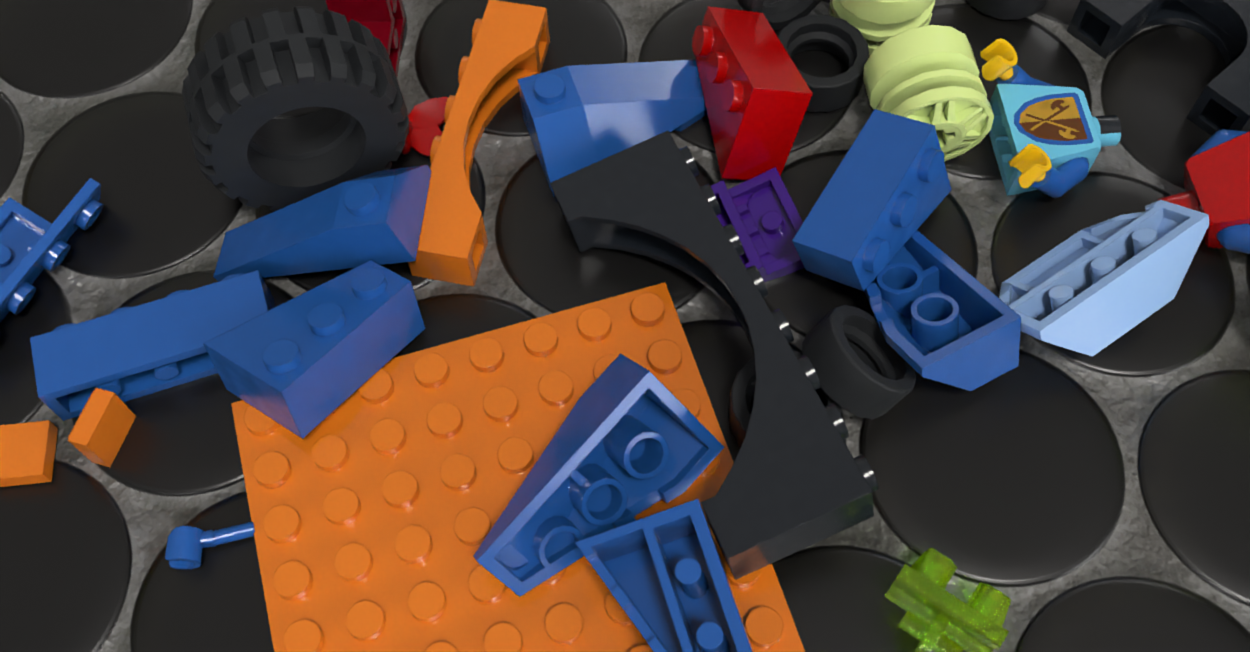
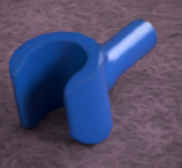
(186, 543)

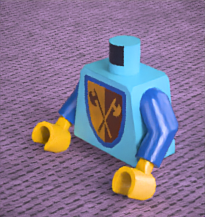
(1040, 129)

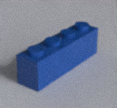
(143, 345)

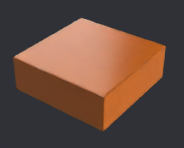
(102, 427)
(27, 453)

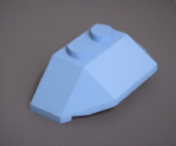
(1106, 277)

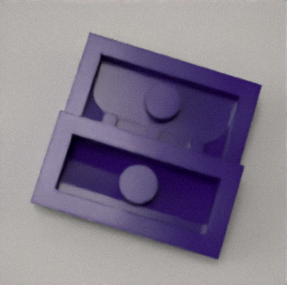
(764, 222)

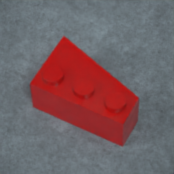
(749, 91)

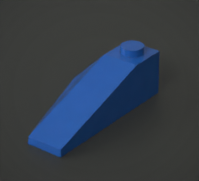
(602, 109)
(335, 229)
(943, 317)
(605, 465)

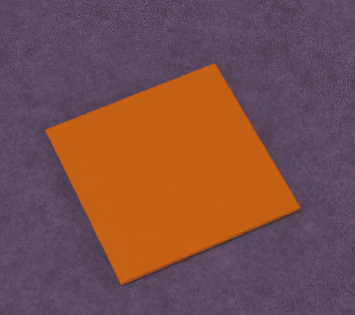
(391, 495)

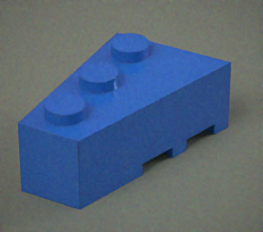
(874, 200)
(318, 346)
(670, 581)

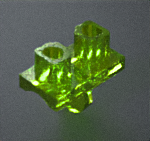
(942, 619)

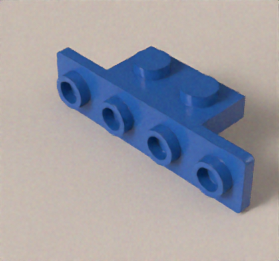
(35, 244)

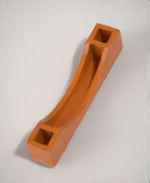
(505, 47)

